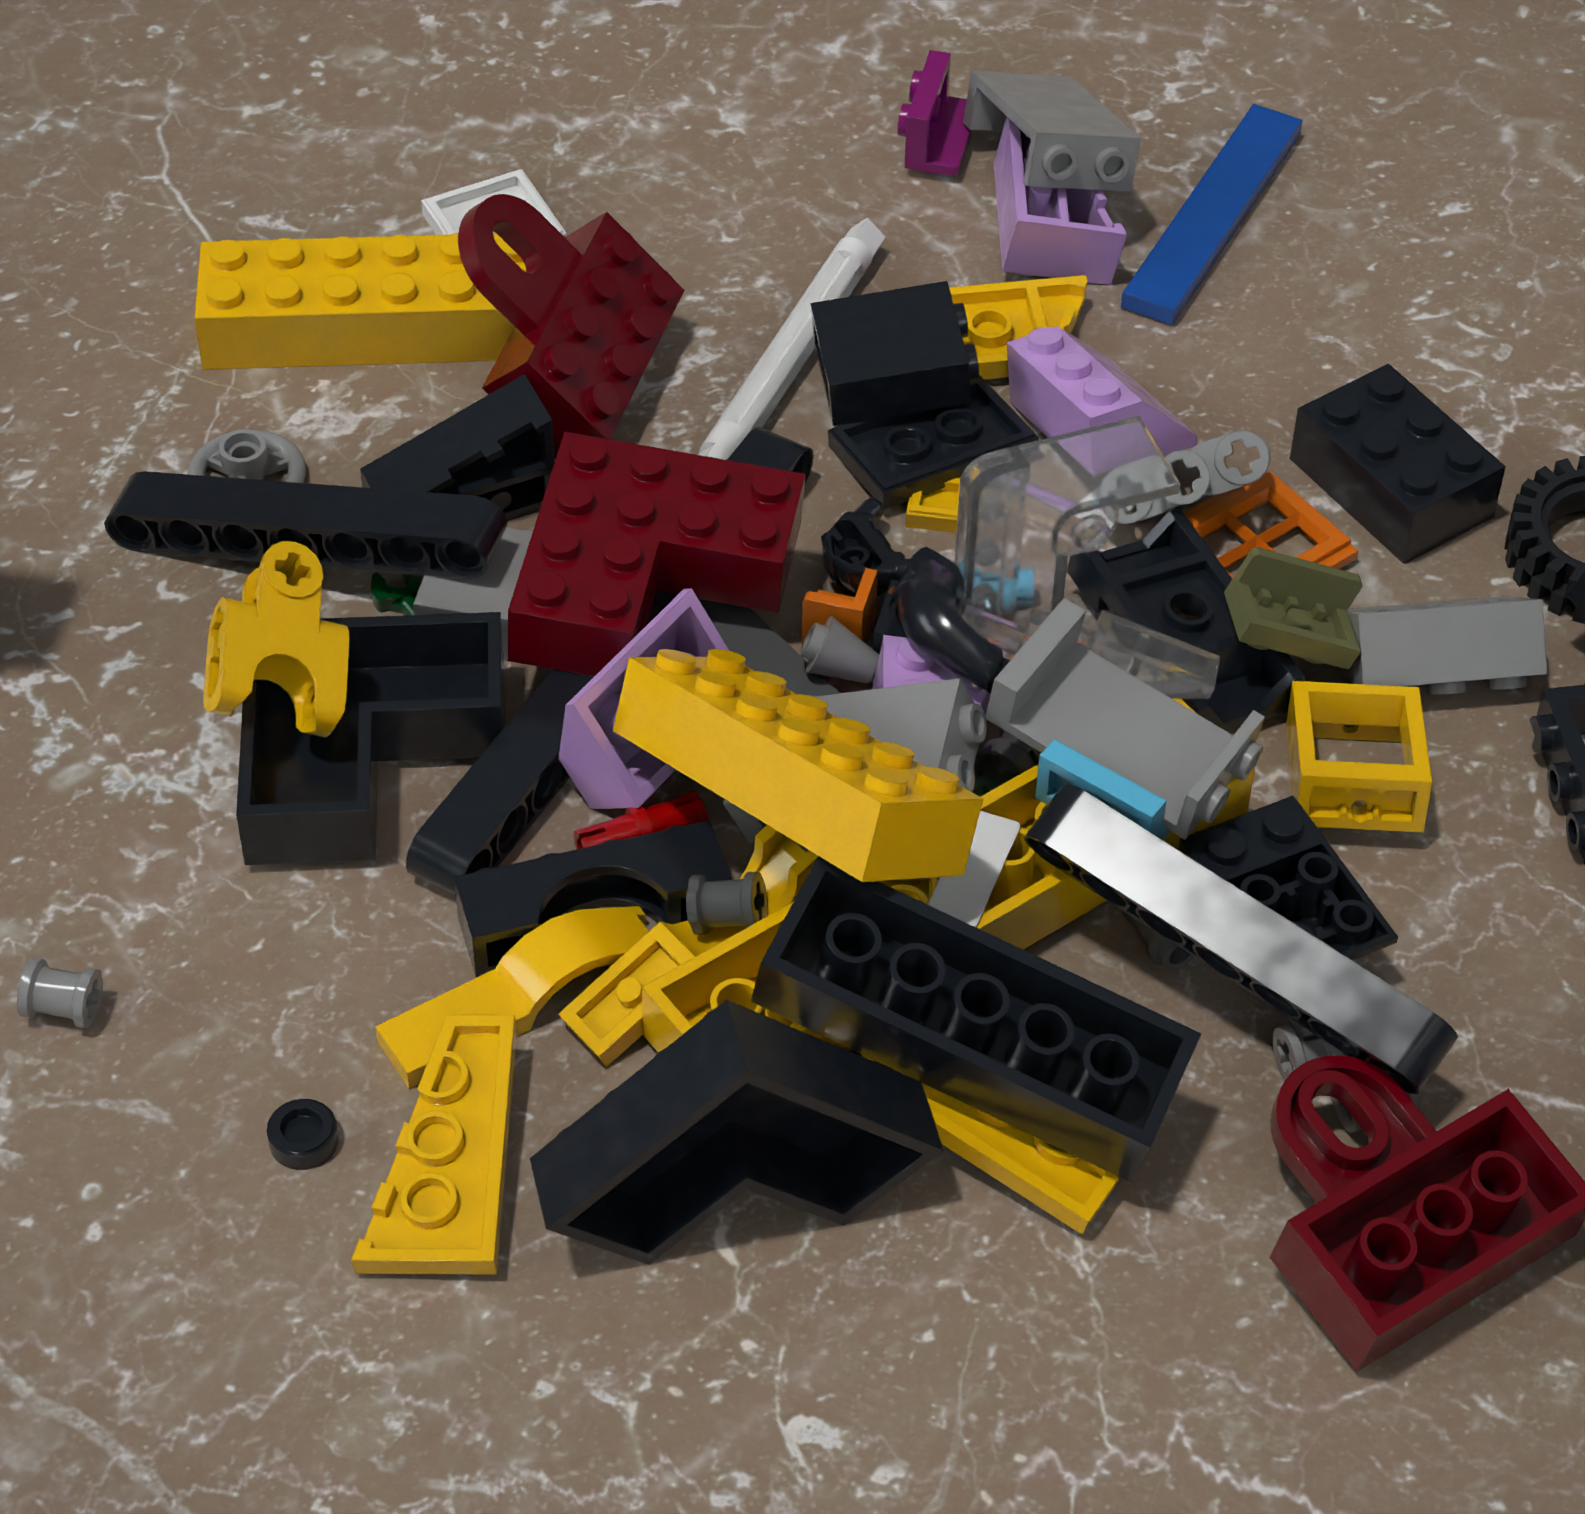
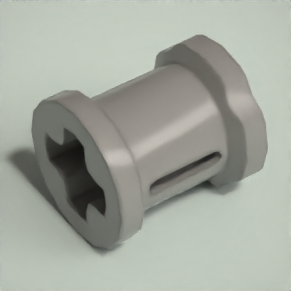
(60, 992)

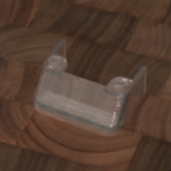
(1045, 502)

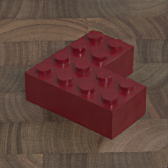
(640, 523)

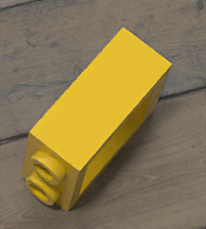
(1393, 793)

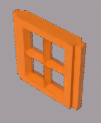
(1225, 509)

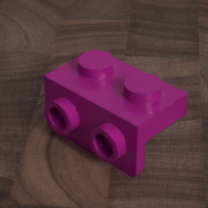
(934, 120)

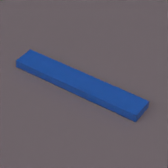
(1211, 214)

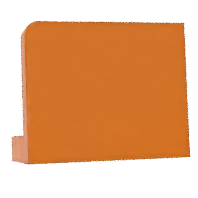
(854, 613)

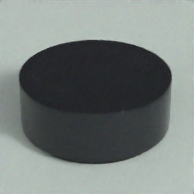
(302, 1134)

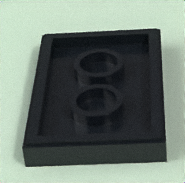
(927, 447)

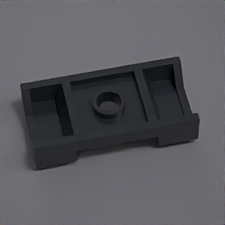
(1181, 573)

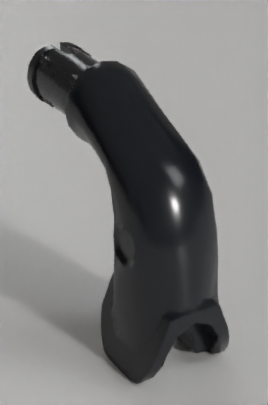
(929, 616)

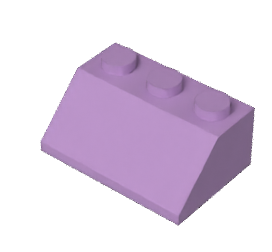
(1074, 387)
(601, 762)

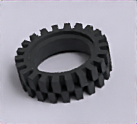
(1530, 543)

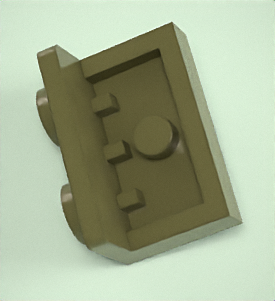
(1294, 607)

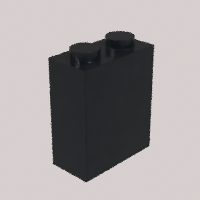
(893, 352)

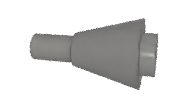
(838, 653)

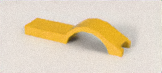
(519, 984)
(610, 1009)

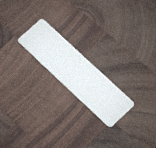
(968, 894)

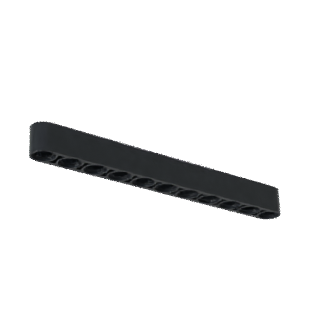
(521, 766)

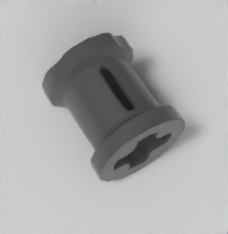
(725, 902)

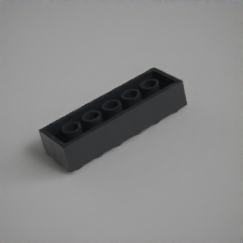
(975, 1018)

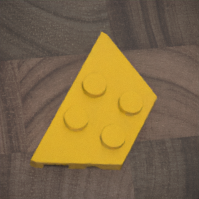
(1013, 310)

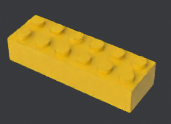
(343, 303)
(798, 766)

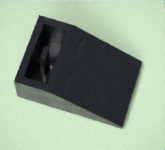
(1294, 871)

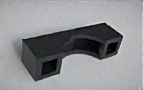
(641, 871)

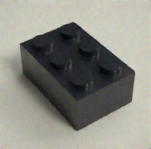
(1396, 463)

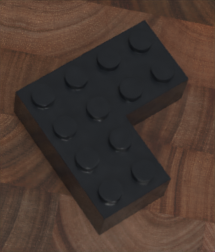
(412, 694)
(726, 1114)

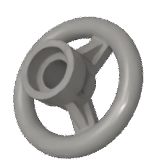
(246, 456)

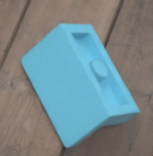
(1064, 765)

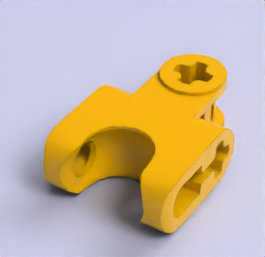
(279, 639)

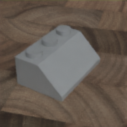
(1450, 643)

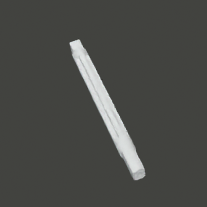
(792, 343)

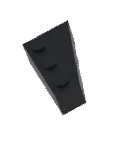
(487, 450)

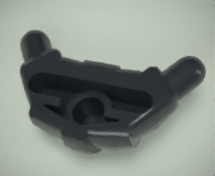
(858, 544)

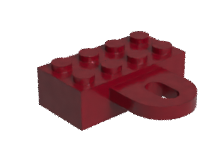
(580, 311)
(1418, 1211)

